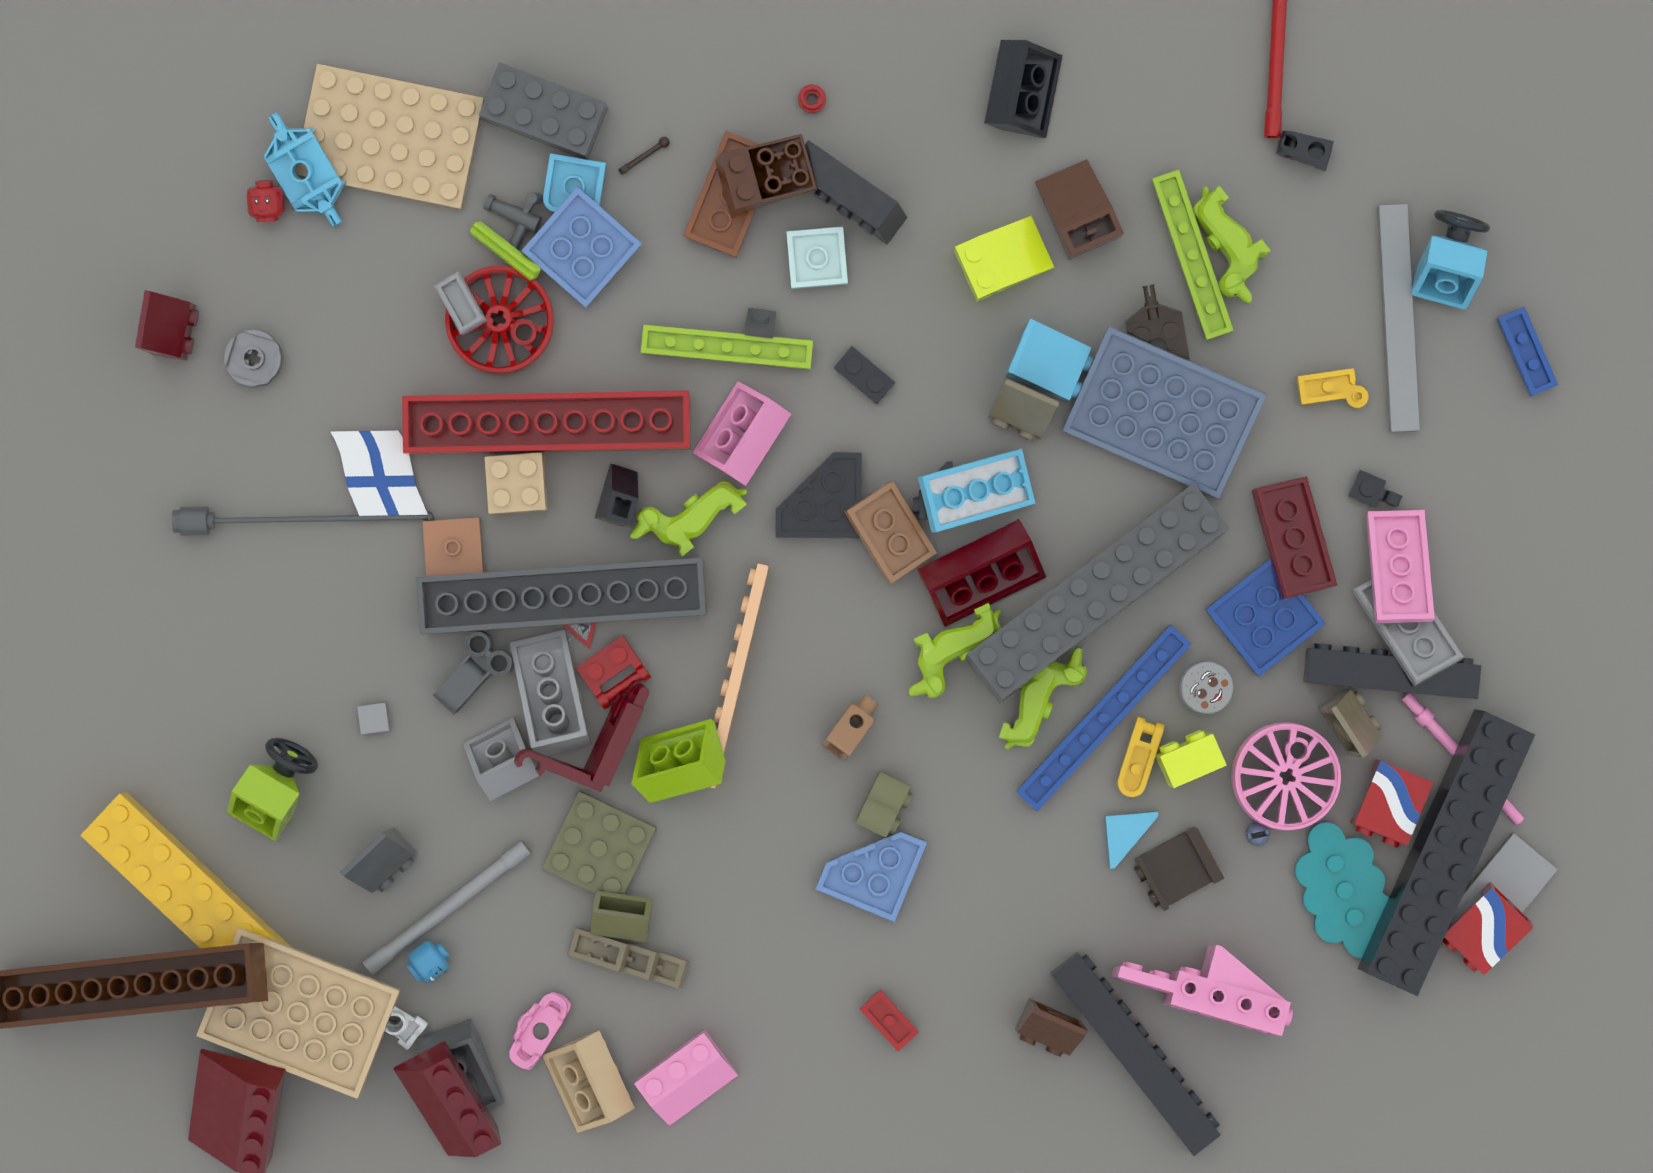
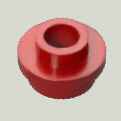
(812, 90)

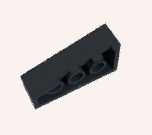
(854, 195)

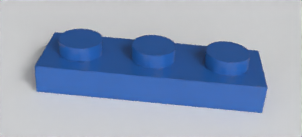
(1527, 351)

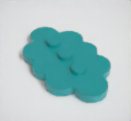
(1341, 887)

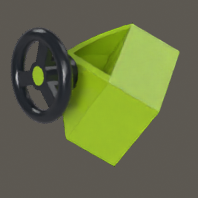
(267, 793)

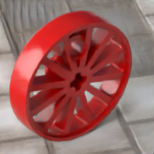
(511, 325)

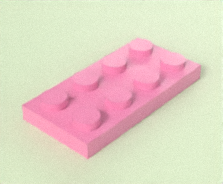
(1400, 566)

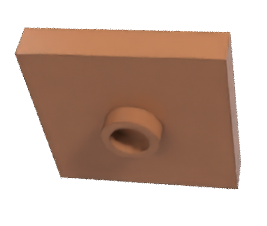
(453, 546)

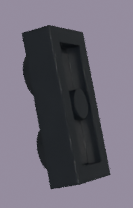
(864, 375)

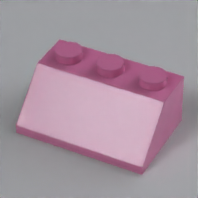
(741, 433)
(685, 1078)

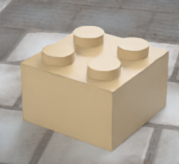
(516, 483)

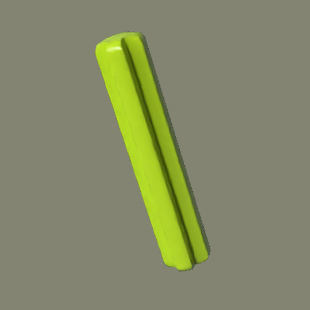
(505, 250)

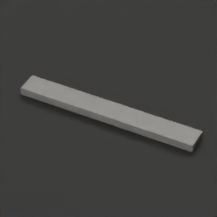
(1398, 318)

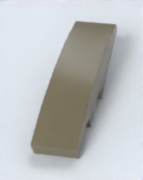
(628, 958)

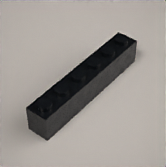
(1384, 672)

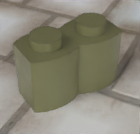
(883, 804)

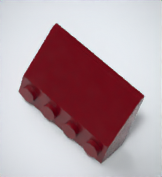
(236, 1110)

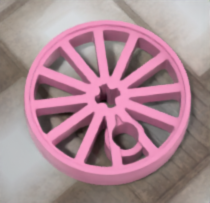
(1295, 771)

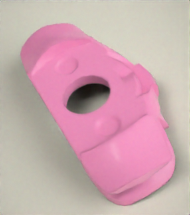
(527, 1048)

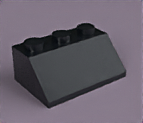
(1023, 88)

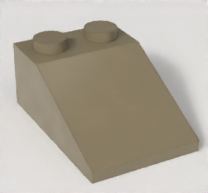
(1023, 410)
(1351, 723)

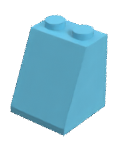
(1049, 361)

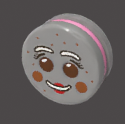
(1206, 687)

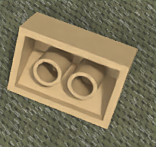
(588, 1082)

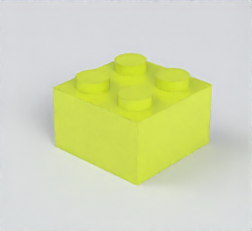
(1190, 758)

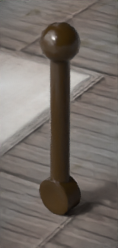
(663, 143)

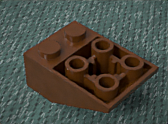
(765, 173)
(1079, 209)

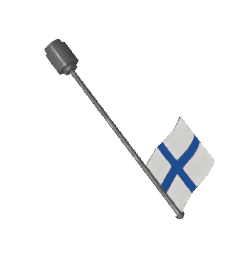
(376, 477)

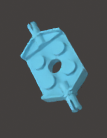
(322, 183)

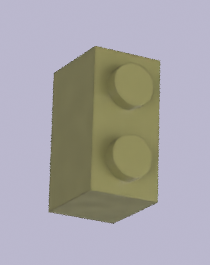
(621, 916)

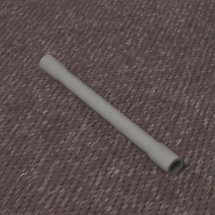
(387, 953)

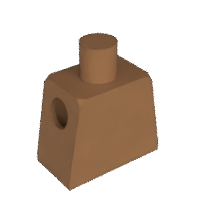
(843, 736)

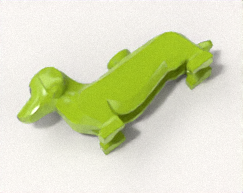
(1232, 241)
(692, 520)
(949, 646)
(1036, 697)

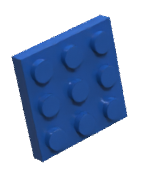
(1262, 623)

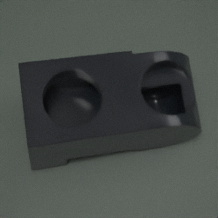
(1305, 149)

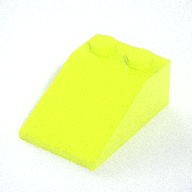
(1003, 258)

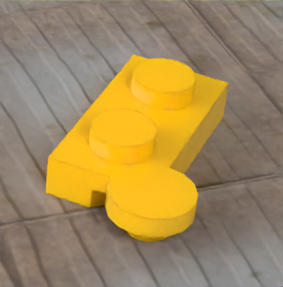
(1330, 387)

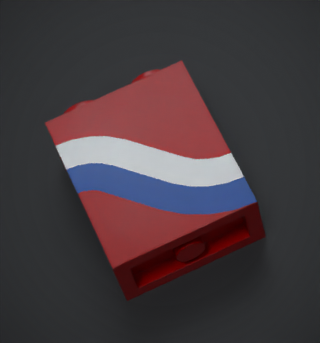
(1392, 804)
(1487, 930)

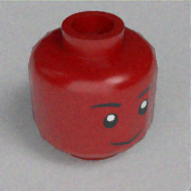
(265, 201)

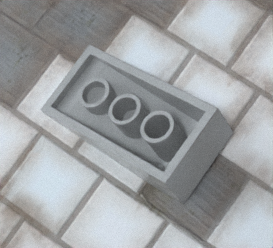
(550, 693)

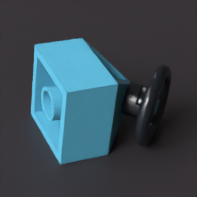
(1451, 265)

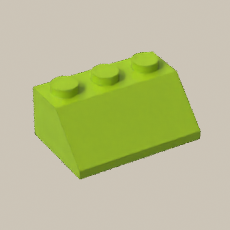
(679, 761)

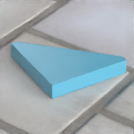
(1124, 832)

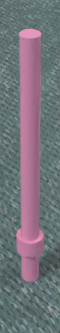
(1426, 718)

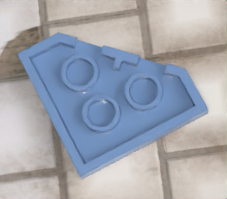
(875, 874)

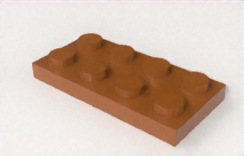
(711, 218)

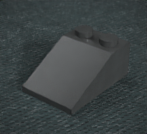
(379, 861)
(471, 1056)

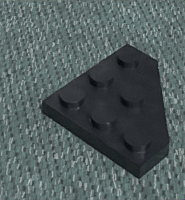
(820, 501)

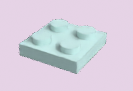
(817, 257)

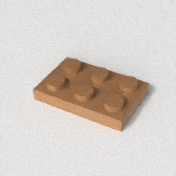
(890, 532)

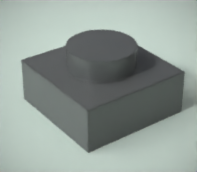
(760, 323)

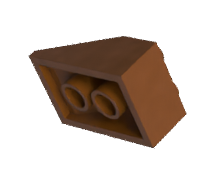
(1050, 1027)

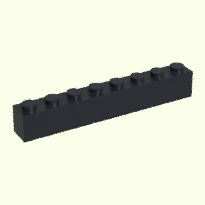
(1135, 1053)

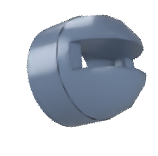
(1254, 828)

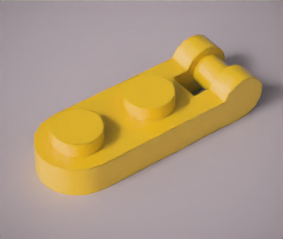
(1139, 758)

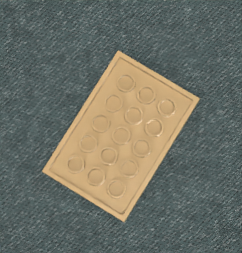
(394, 135)
(315, 1022)

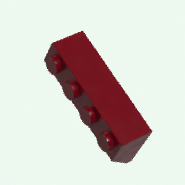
(982, 572)
(449, 1102)

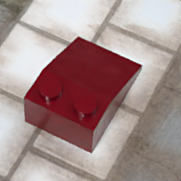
(166, 326)

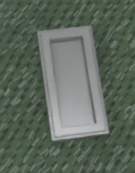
(460, 303)

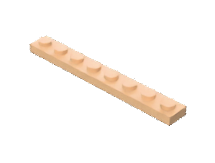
(738, 659)

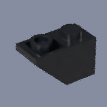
(618, 496)

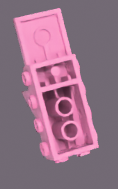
(1237, 992)

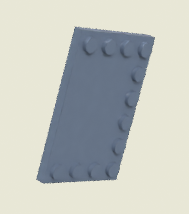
(1164, 412)

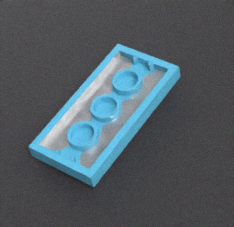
(976, 490)

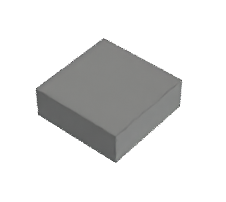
(373, 718)

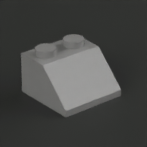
(493, 759)

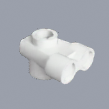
(406, 1028)

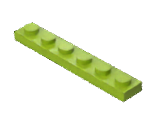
(1192, 255)
(726, 347)

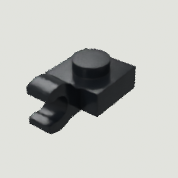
(1370, 489)

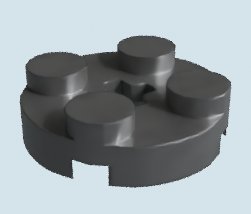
(246, 343)

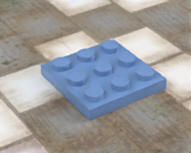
(581, 246)

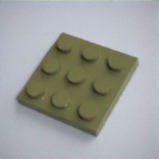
(598, 846)

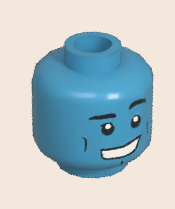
(428, 961)

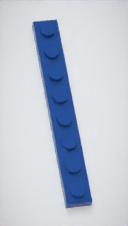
(1103, 717)

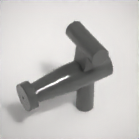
(517, 215)

